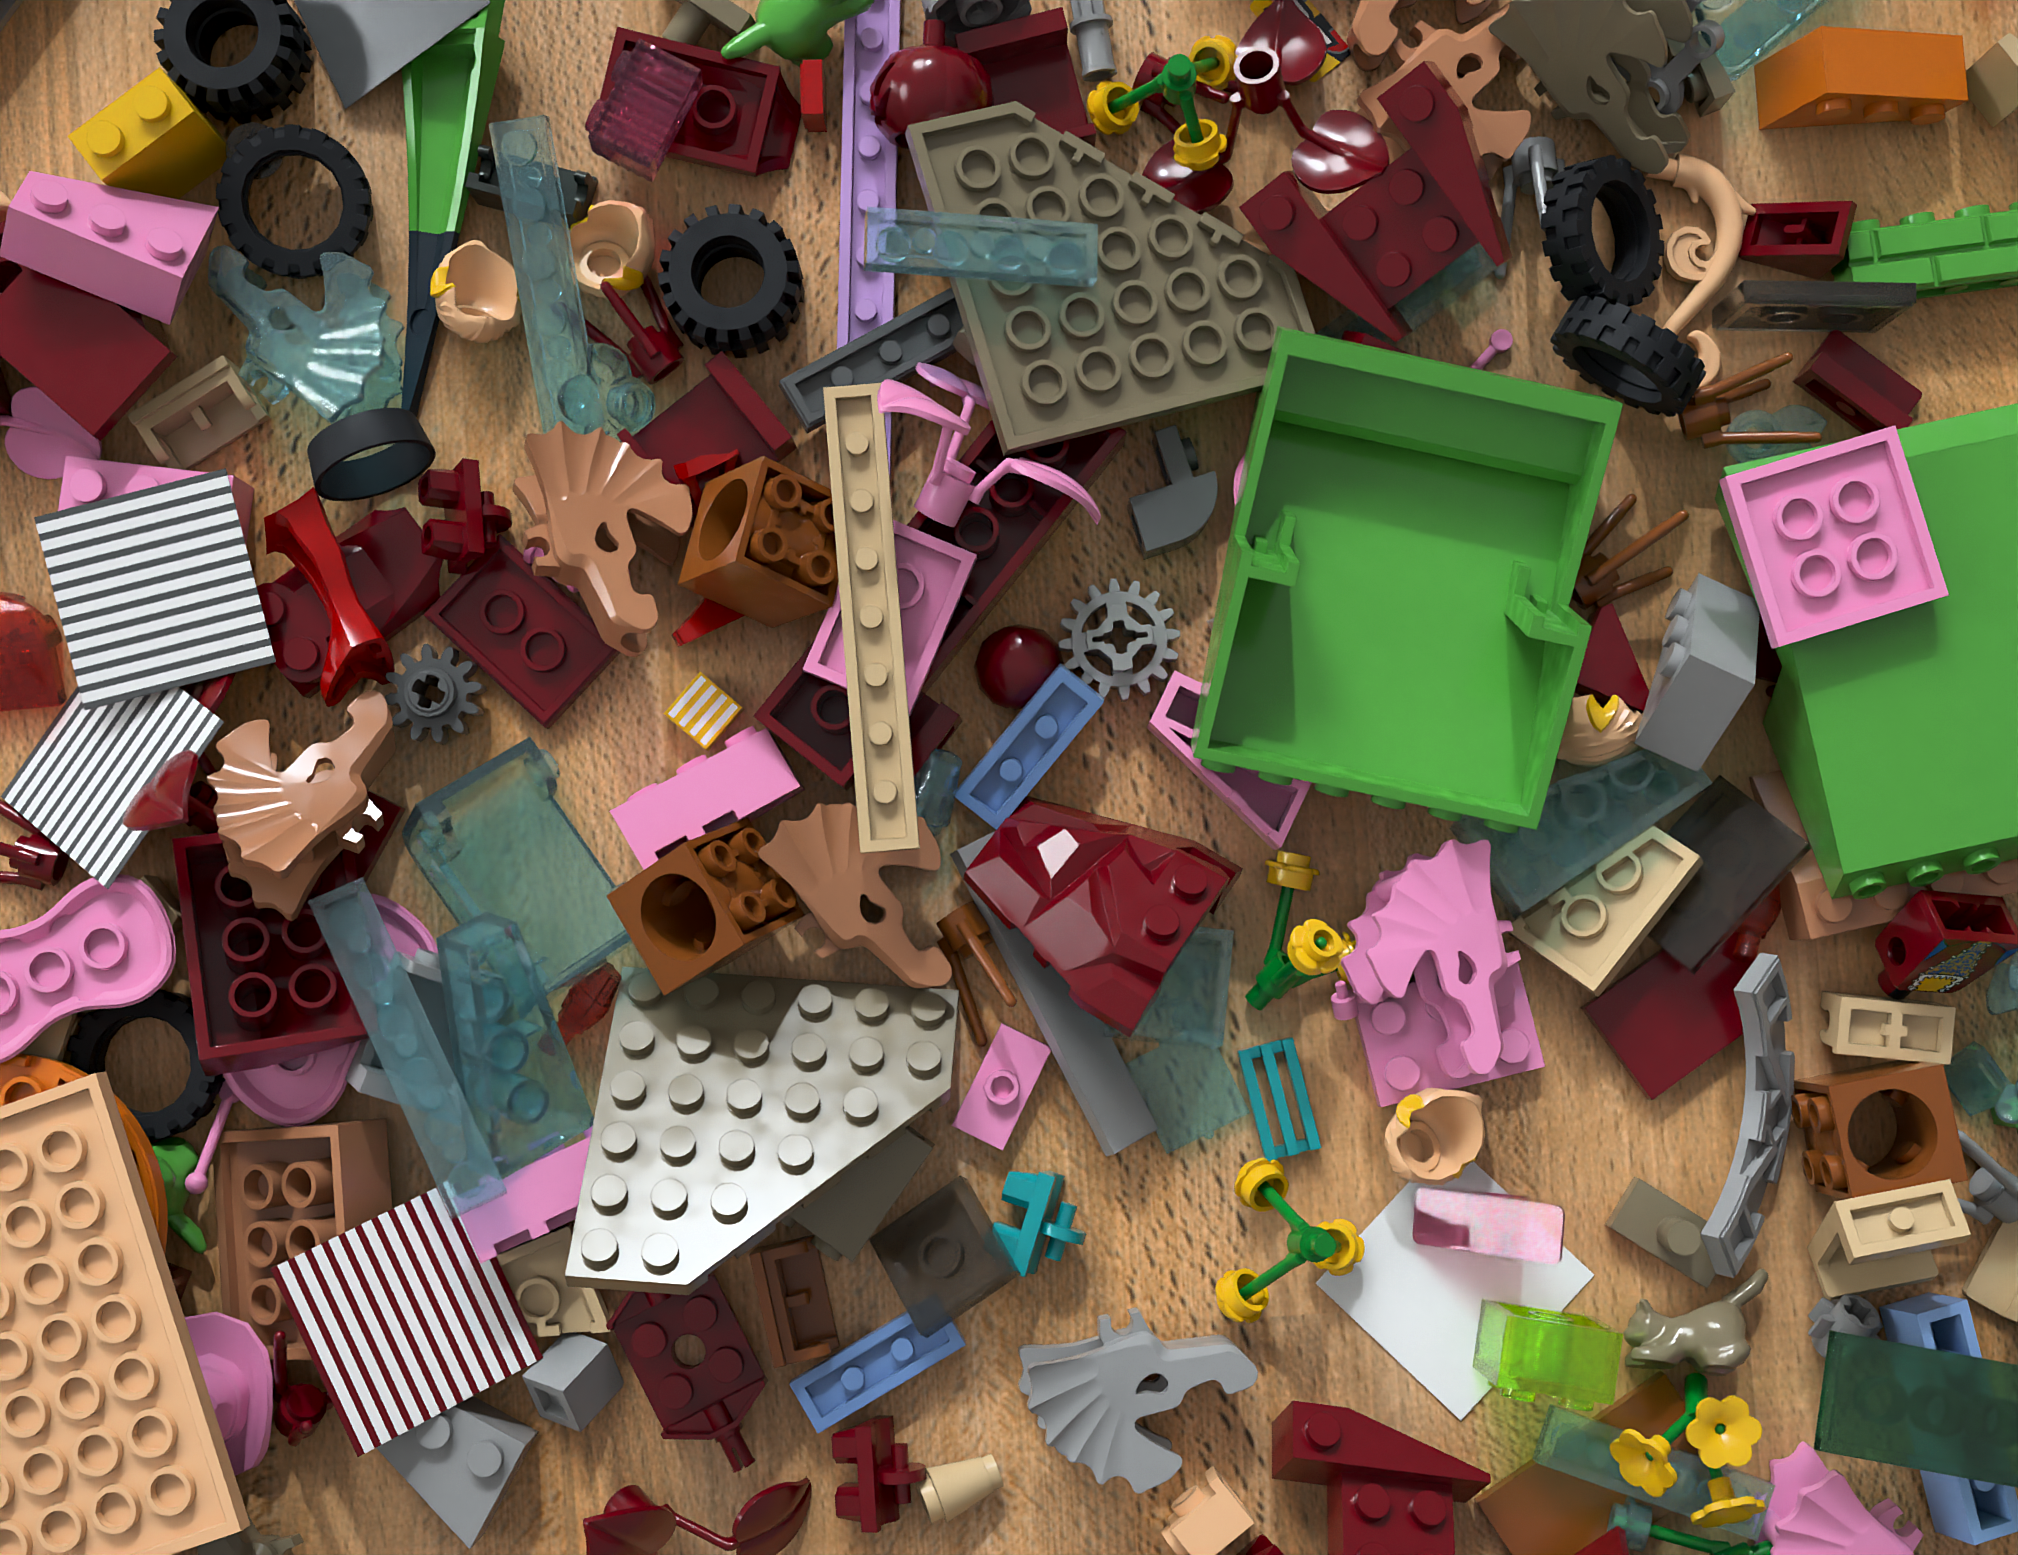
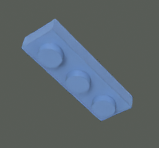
(1029, 746)
(870, 1369)

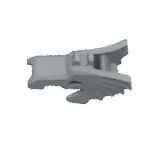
(1097, 1390)

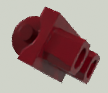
(469, 515)
(882, 1473)

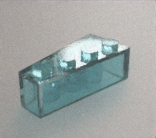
(1582, 825)
(508, 1044)

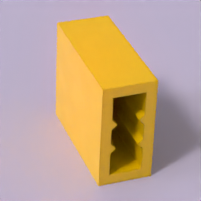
(152, 140)

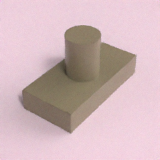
(696, 15)
(1663, 1230)

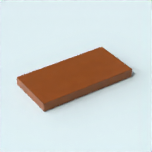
(1560, 1514)

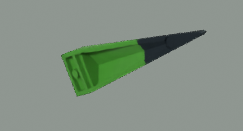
(445, 121)

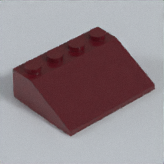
(257, 980)

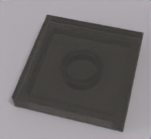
(944, 1256)

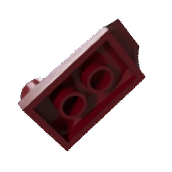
(741, 116)
(389, 579)

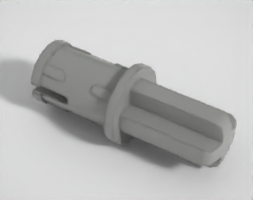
(1093, 39)

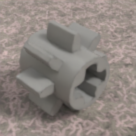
(1846, 1315)

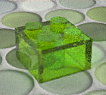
(1547, 1353)

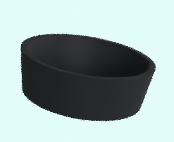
(375, 473)

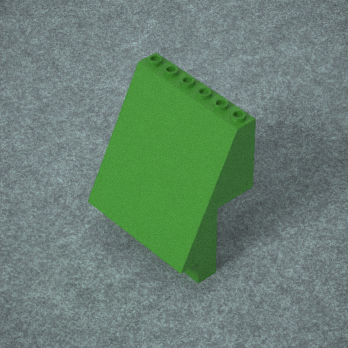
(1404, 581)
(1910, 720)

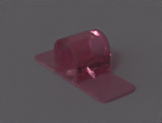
(1489, 1224)

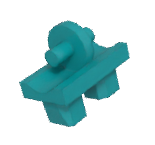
(1039, 1196)

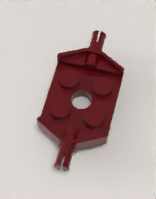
(701, 1398)

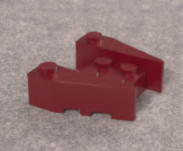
(1396, 226)
(1381, 1484)

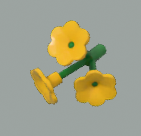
(1722, 1436)

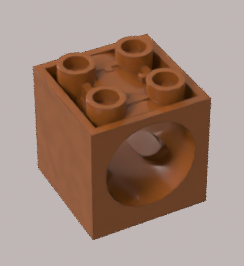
(764, 544)
(672, 918)
(1925, 1139)

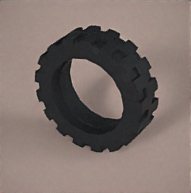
(292, 141)
(1633, 224)
(1628, 356)
(99, 1027)

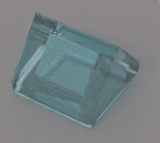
(1975, 1078)

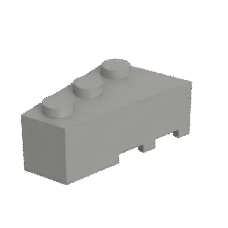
(1701, 671)
(462, 1463)

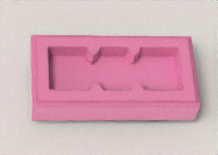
(1002, 1086)

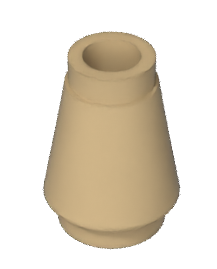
(958, 1486)

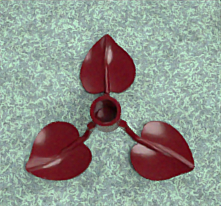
(1277, 52)
(169, 795)
(639, 1527)

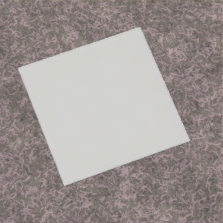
(1428, 1298)

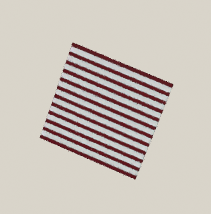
(404, 1319)

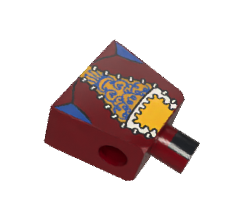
(1944, 942)

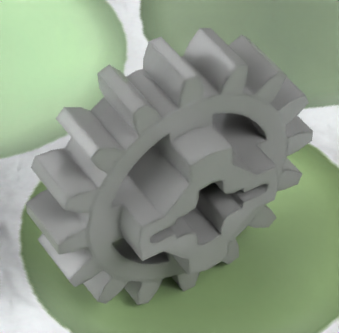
(1116, 616)

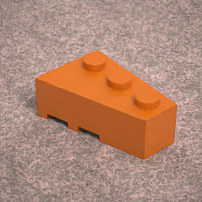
(1861, 78)

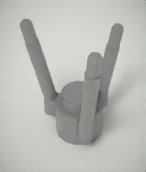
(1533, 170)
(1991, 1186)

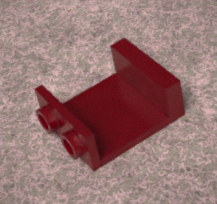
(1034, 67)
(713, 419)

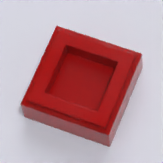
(813, 95)

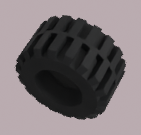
(247, 87)
(722, 238)

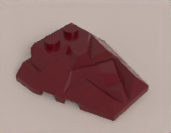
(1100, 900)

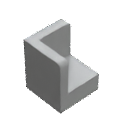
(573, 1380)

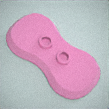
(82, 955)
(312, 1084)

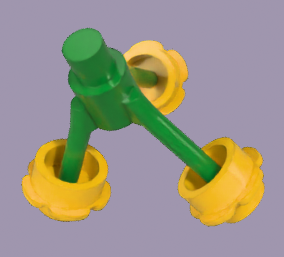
(1197, 141)
(1312, 948)
(1329, 1246)

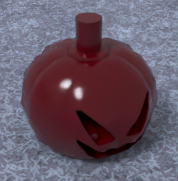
(927, 85)

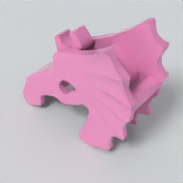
(1444, 923)
(1820, 1514)

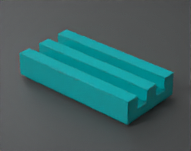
(1291, 1145)

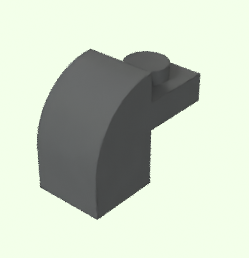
(1181, 509)

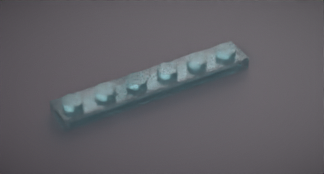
(541, 258)
(407, 1048)

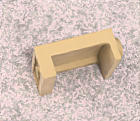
(1886, 1239)

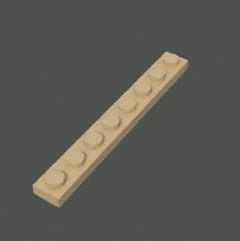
(871, 619)

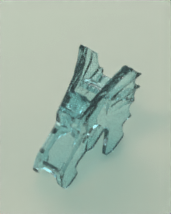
(334, 357)

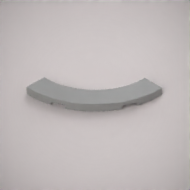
(1765, 1118)

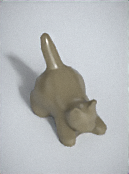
(1706, 1337)

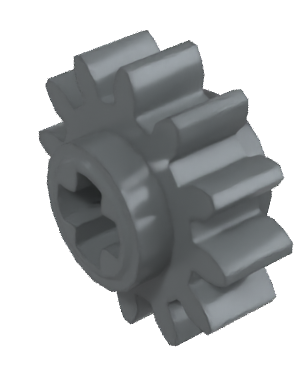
(427, 713)

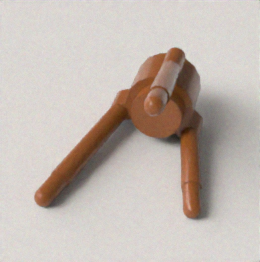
(1710, 410)
(1599, 573)
(967, 933)

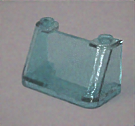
(511, 851)

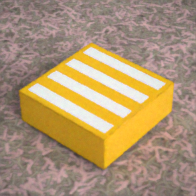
(704, 711)

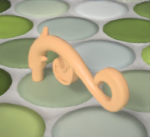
(1727, 207)

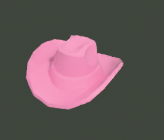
(238, 1384)

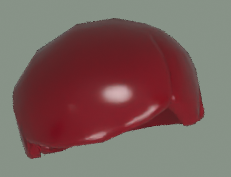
(1015, 664)

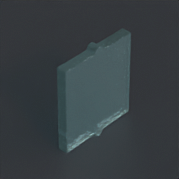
(1186, 1092)

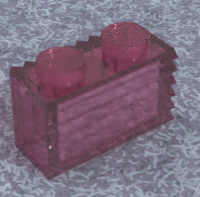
(643, 109)

